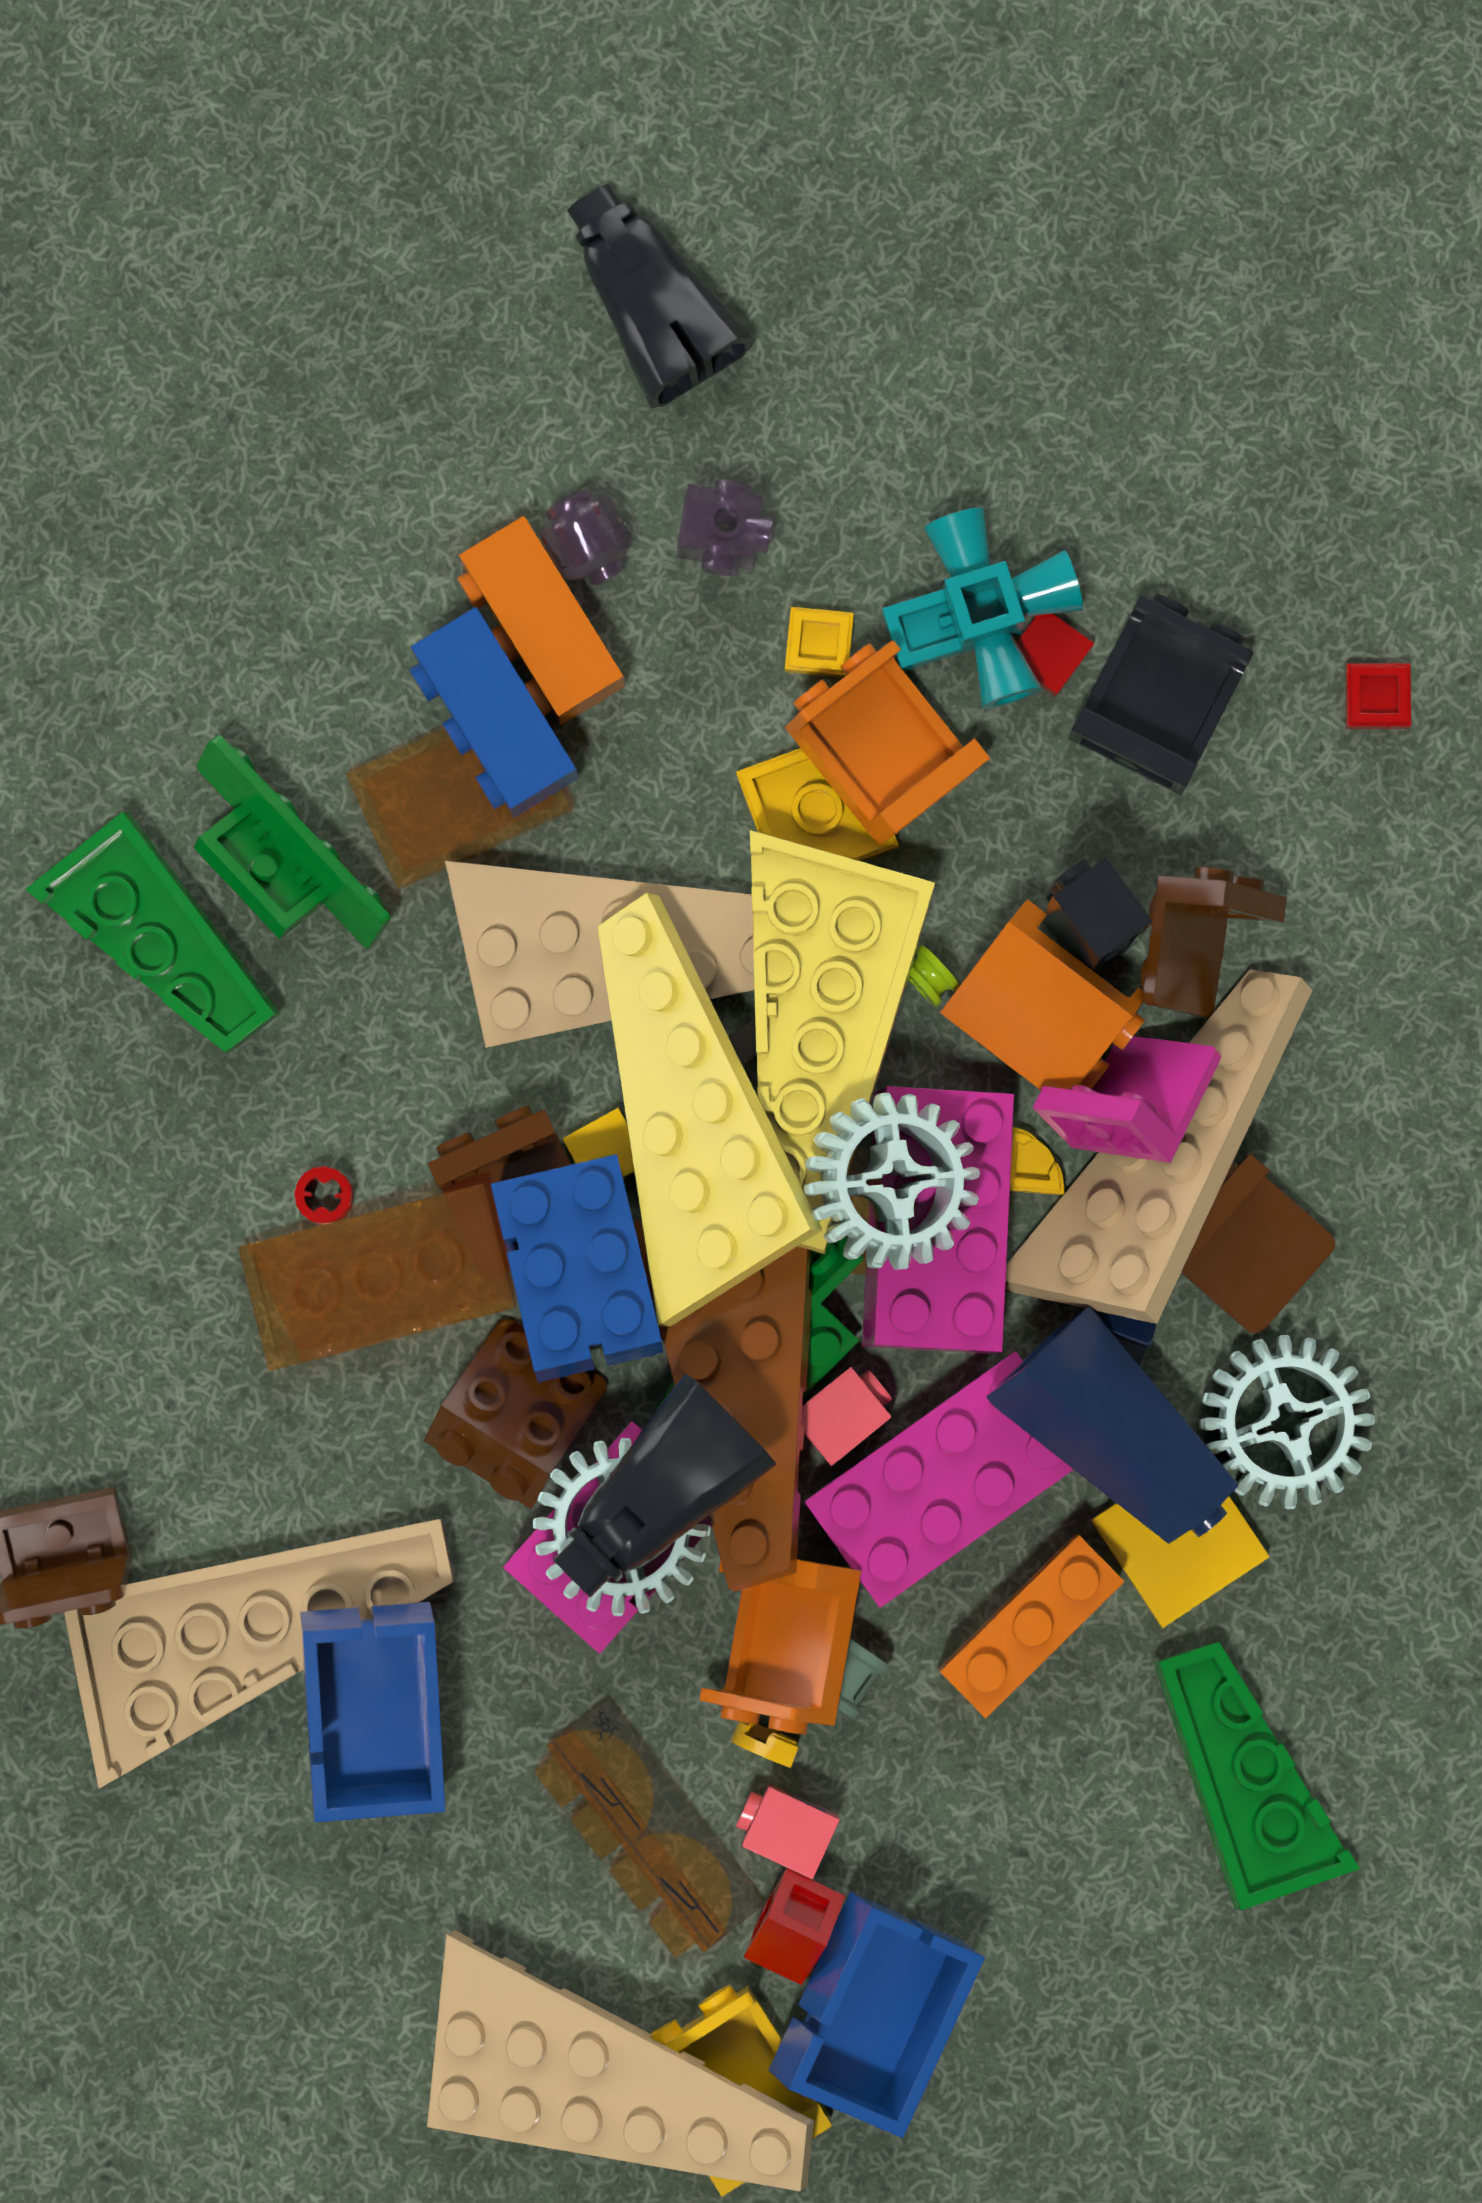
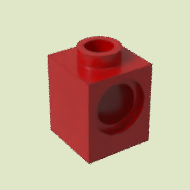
(794, 1926)

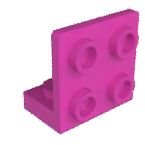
(1137, 1103)

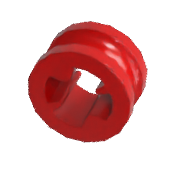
(326, 1176)

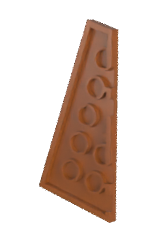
(754, 1362)

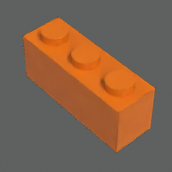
(539, 621)
(1030, 1625)

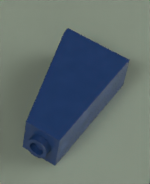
(1115, 1428)

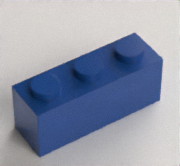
(491, 714)

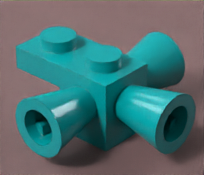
(980, 609)

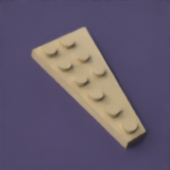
(539, 950)
(1133, 1220)
(223, 1634)
(574, 2078)

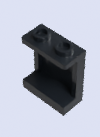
(1162, 692)

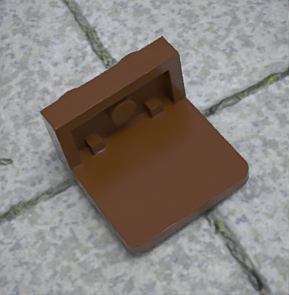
(1191, 931)
(520, 1147)
(1255, 1248)
(509, 1423)
(62, 1558)

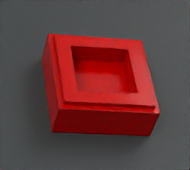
(1053, 651)
(1378, 696)

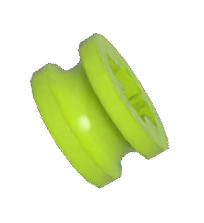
(931, 976)

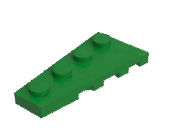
(146, 920)
(1252, 1799)

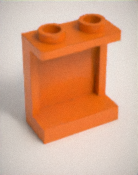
(881, 743)
(1042, 1007)
(790, 1649)

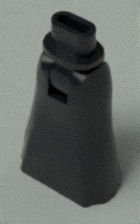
(659, 307)
(668, 1481)

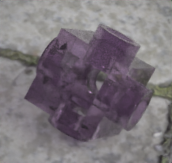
(724, 504)

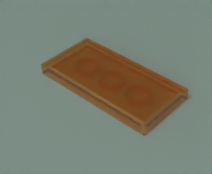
(377, 1277)

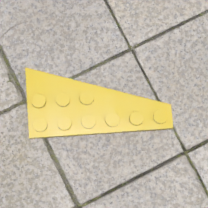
(827, 986)
(702, 1148)

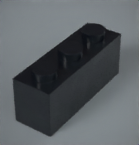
(1094, 914)

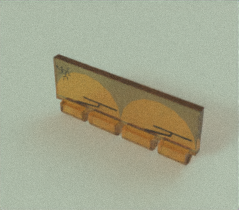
(664, 1839)

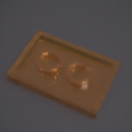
(433, 811)

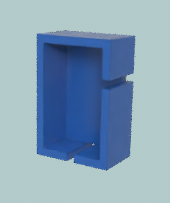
(576, 1267)
(373, 1712)
(876, 2015)

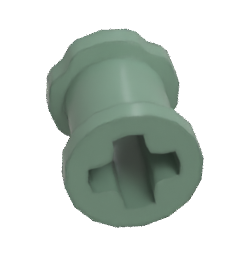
(859, 1675)

